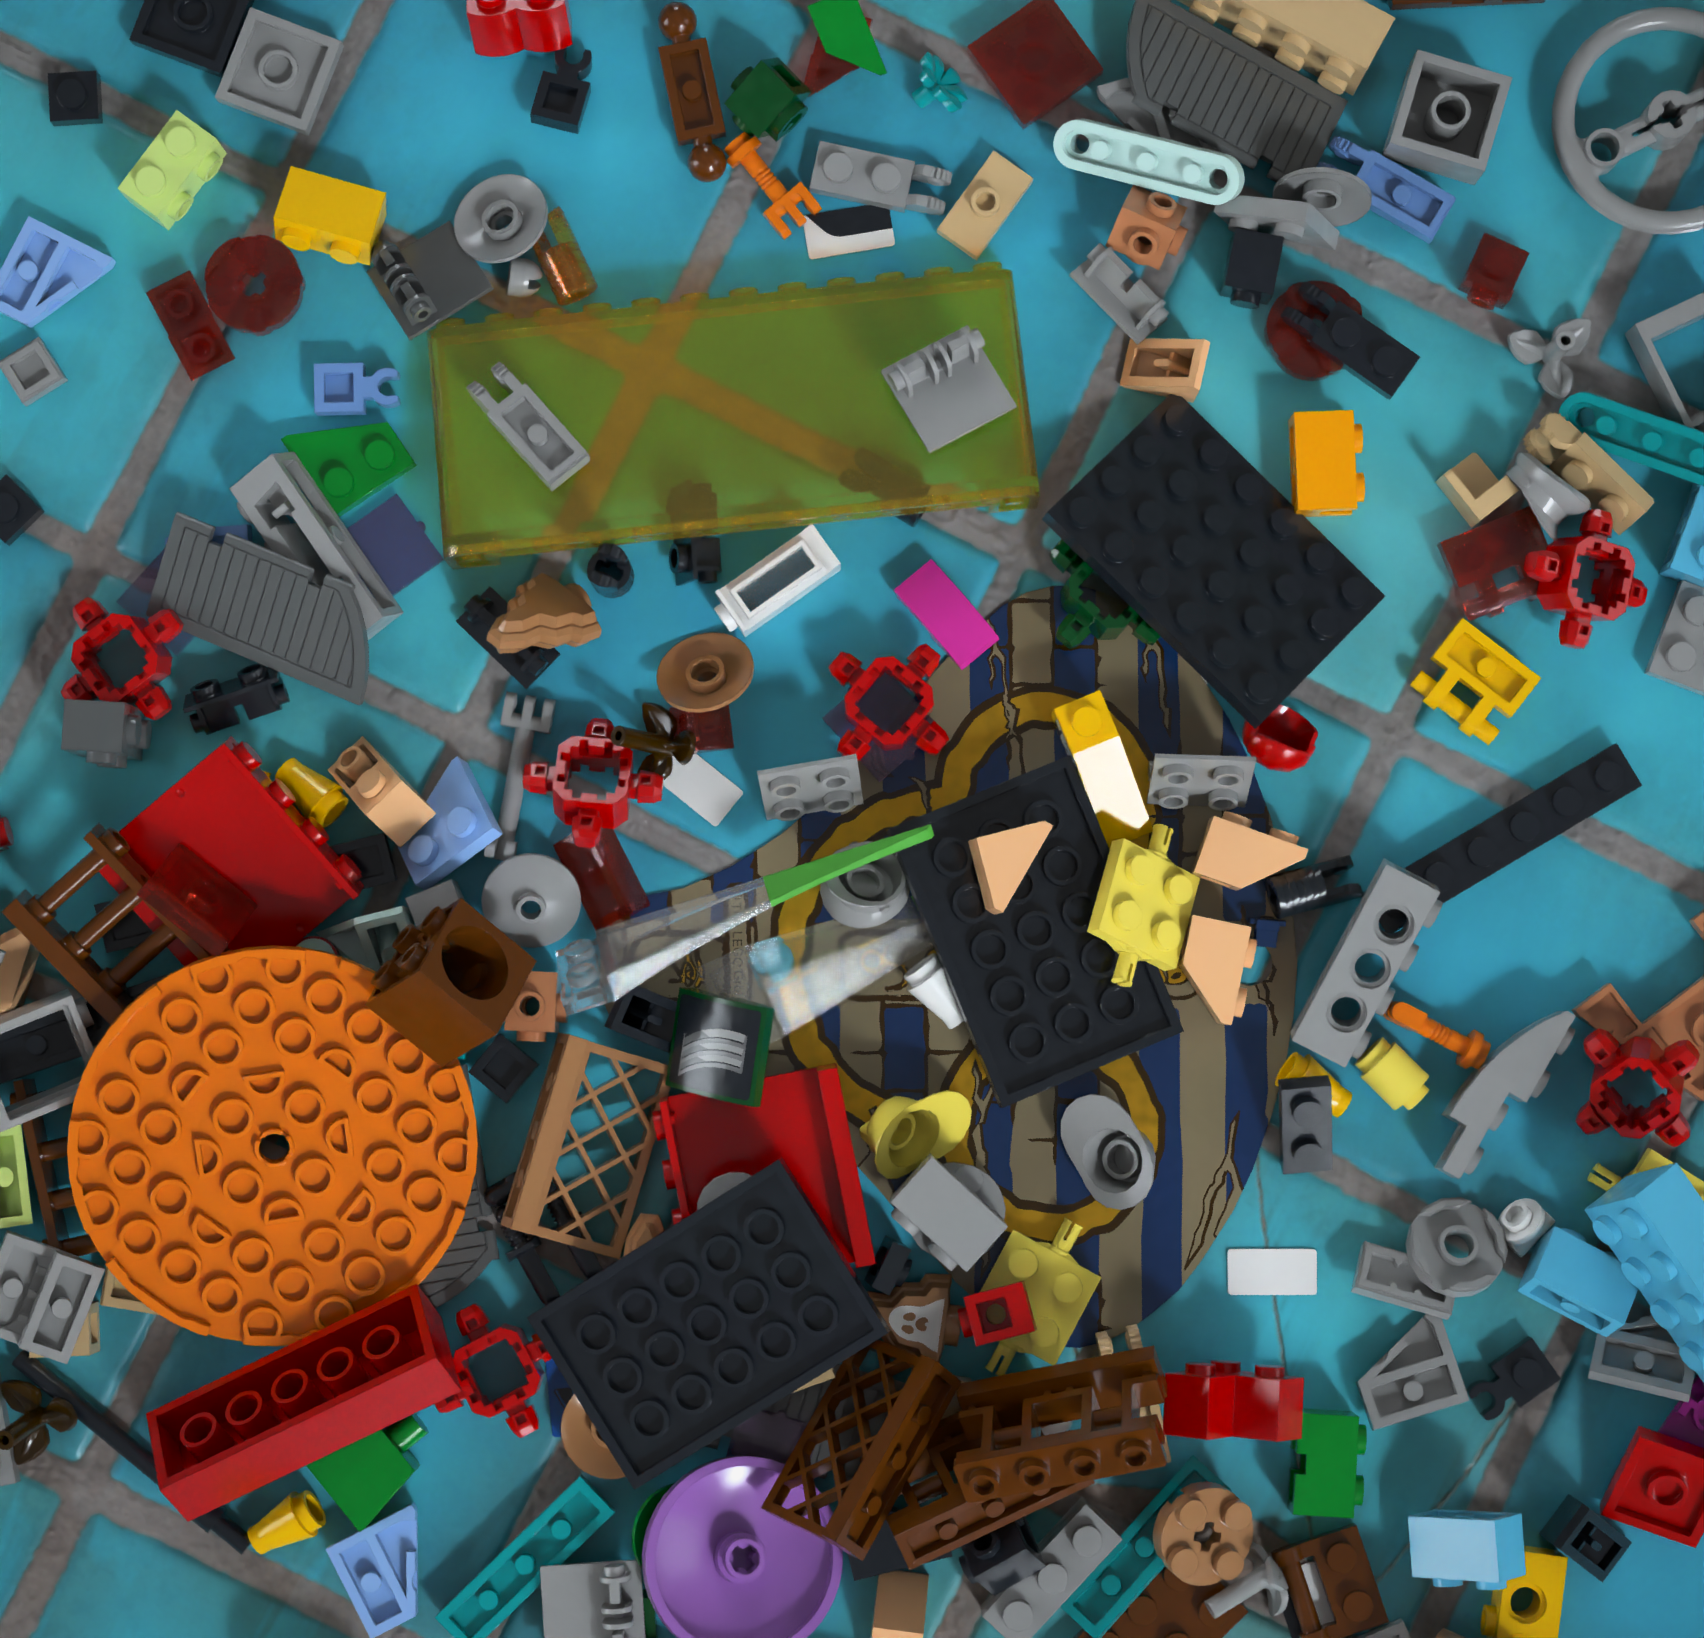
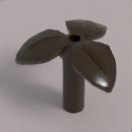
(658, 740)
(29, 1433)

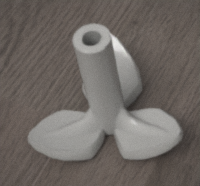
(1567, 340)
(1264, 1575)

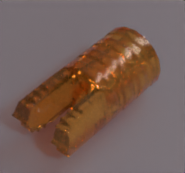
(564, 263)

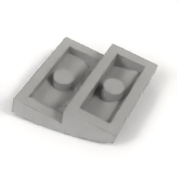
(44, 1296)

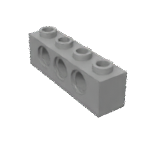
(1389, 889)

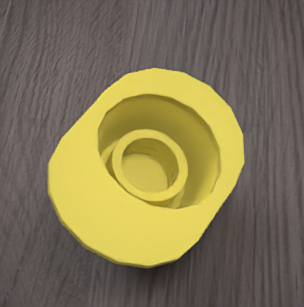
(910, 1129)

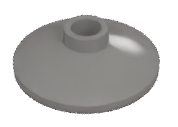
(1333, 192)
(491, 207)
(532, 879)

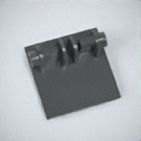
(426, 279)

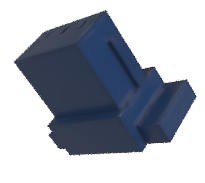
(1266, 930)

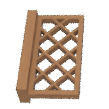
(547, 1135)

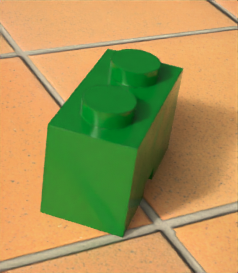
(1328, 1465)

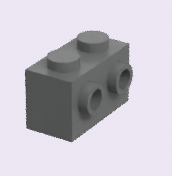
(105, 732)

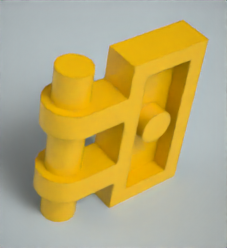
(1485, 670)

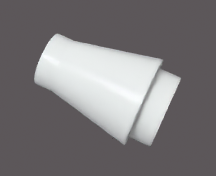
(931, 988)

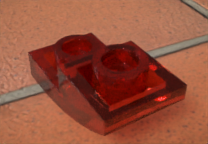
(191, 325)

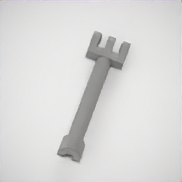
(525, 728)

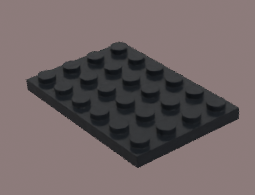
(1213, 558)
(1032, 976)
(708, 1323)

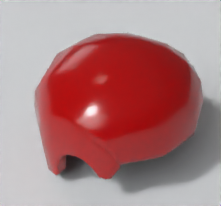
(1281, 741)

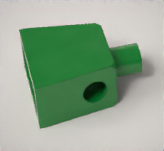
(370, 1470)

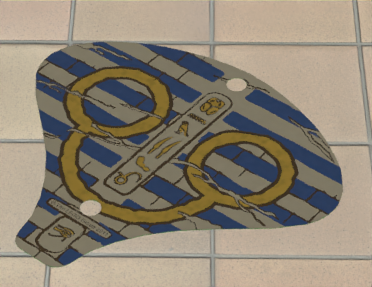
(1193, 1095)

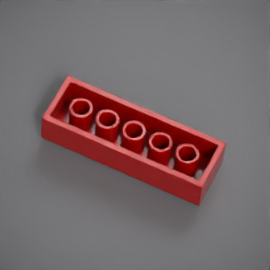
(301, 1403)

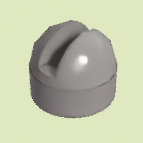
(523, 277)

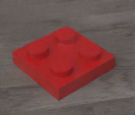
(1659, 1487)

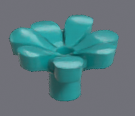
(938, 85)

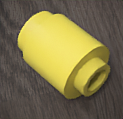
(1393, 1074)

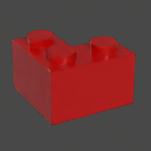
(1226, 1402)

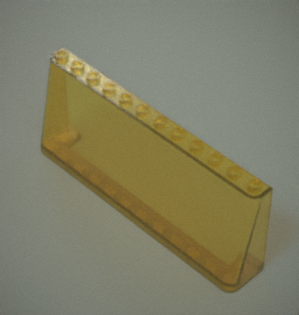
(724, 415)

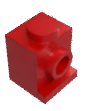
(1018, 1311)

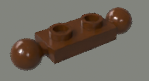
(692, 91)

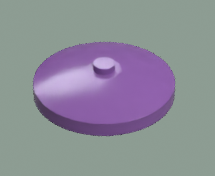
(728, 1565)

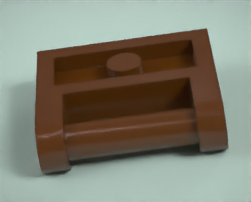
(1345, 1580)

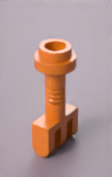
(743, 151)
(1470, 1049)

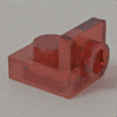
(1493, 273)

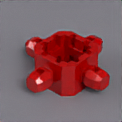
(1612, 590)
(921, 664)
(95, 681)
(588, 813)
(1667, 1070)
(522, 1418)

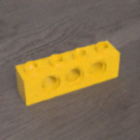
(1542, 1618)

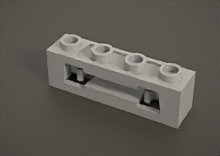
(316, 537)

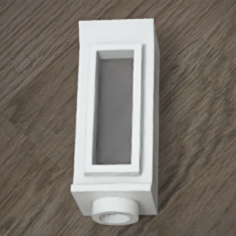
(776, 582)

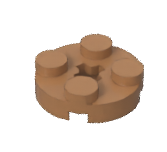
(1226, 1548)

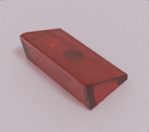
(604, 878)

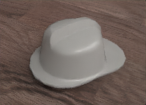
(1108, 1151)

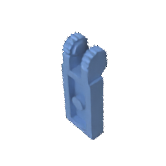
(1396, 191)

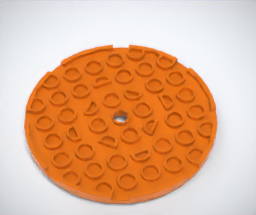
(175, 1166)

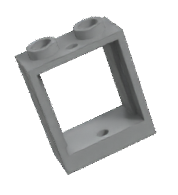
(1641, 341)
(63, 1094)

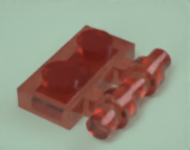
(1490, 550)

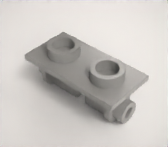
(1127, 303)

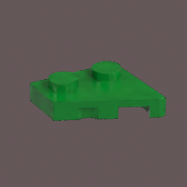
(351, 461)

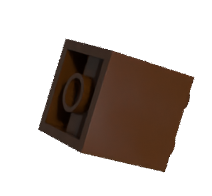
(450, 981)

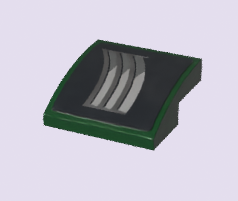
(720, 1046)

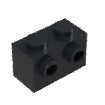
(1002, 1556)

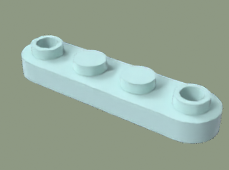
(1148, 161)

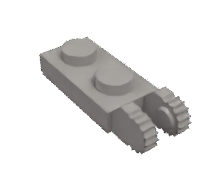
(875, 179)
(531, 429)

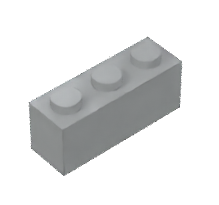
(1070, 1556)

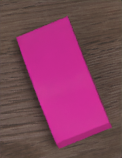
(946, 614)

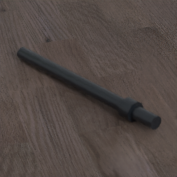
(123, 1444)

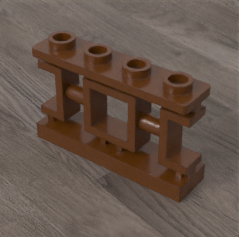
(1014, 1407)
(951, 1520)

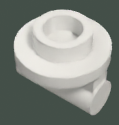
(1524, 1224)

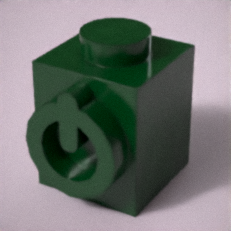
(768, 99)

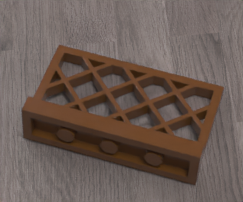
(886, 1456)

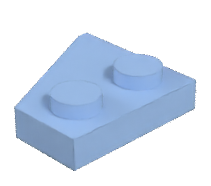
(46, 272)
(455, 832)
(381, 1570)

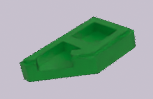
(846, 33)

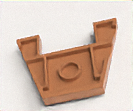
(1675, 1021)

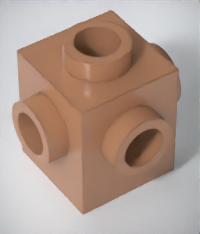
(1148, 227)
(546, 990)

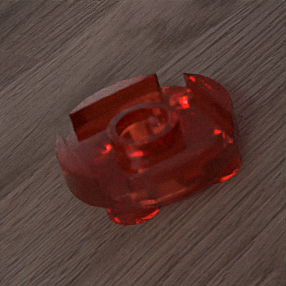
(257, 312)
(1292, 349)

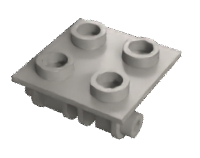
(948, 388)
(1200, 780)
(810, 788)
(593, 1600)

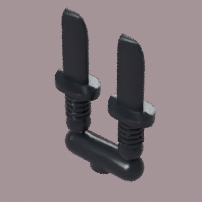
(525, 1250)

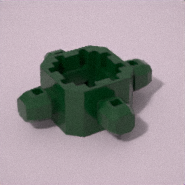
(1083, 615)

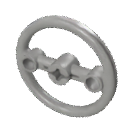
(1576, 153)

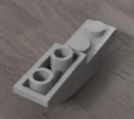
(1510, 1070)

